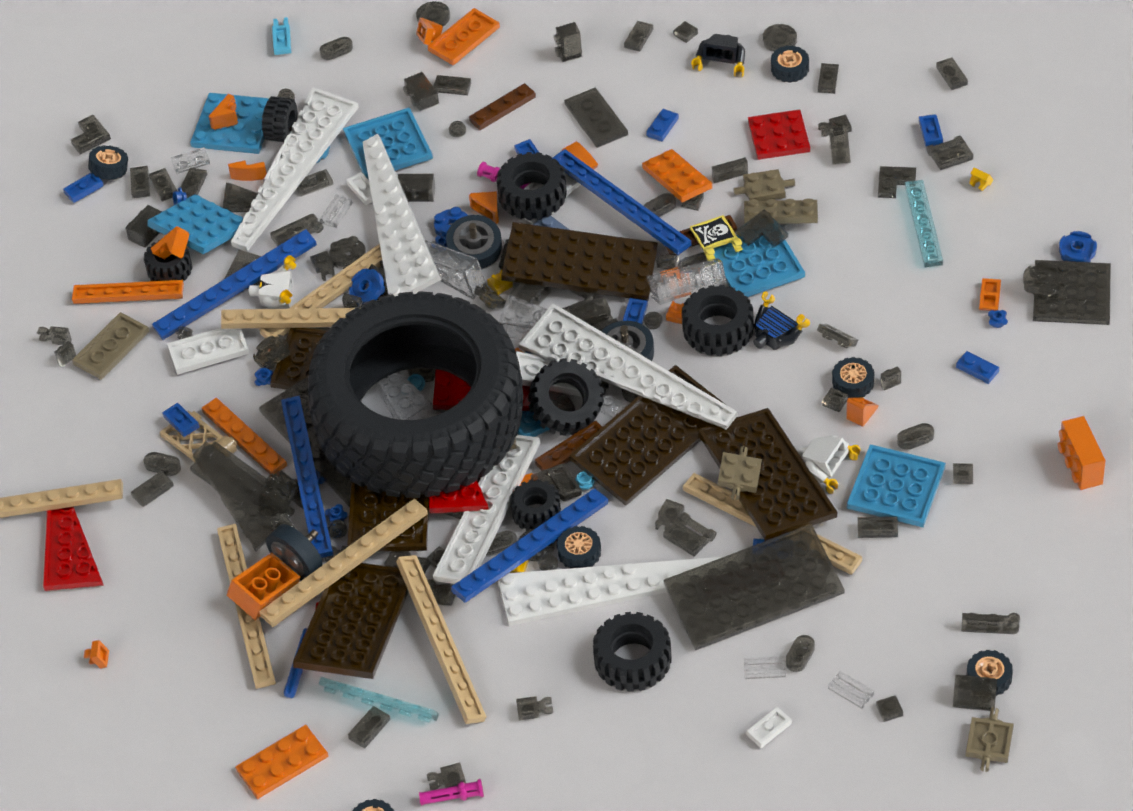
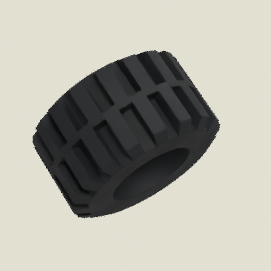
(278, 118)
(169, 269)
(534, 493)

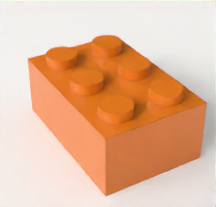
(1081, 453)
(262, 584)

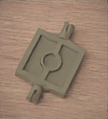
(764, 185)
(739, 472)
(989, 739)

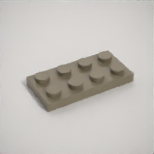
(784, 211)
(110, 346)

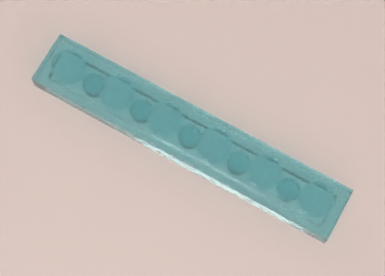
(924, 223)
(386, 702)

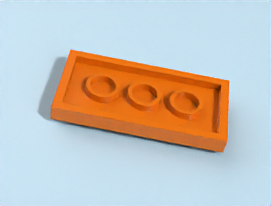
(463, 36)
(677, 175)
(281, 761)

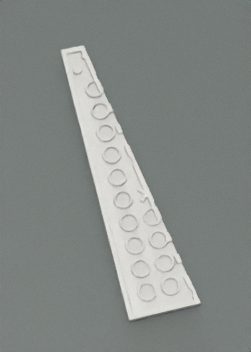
(310, 137)
(402, 245)
(566, 336)
(566, 591)

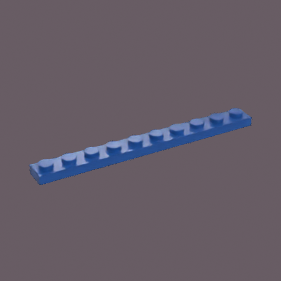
(623, 203)
(233, 284)
(306, 474)
(529, 545)

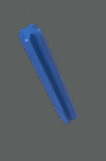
(294, 675)

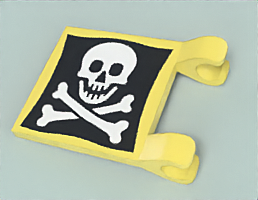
(715, 234)

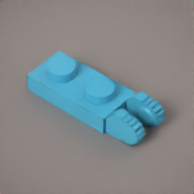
(281, 37)

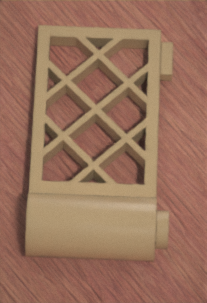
(227, 442)

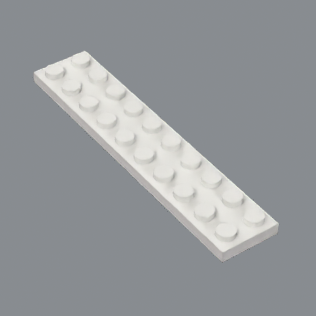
(478, 528)

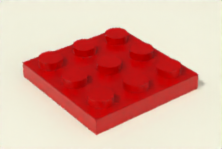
(778, 134)

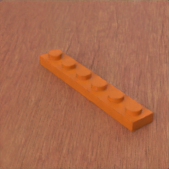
(128, 291)
(244, 436)

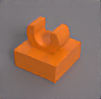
(675, 313)
(98, 654)

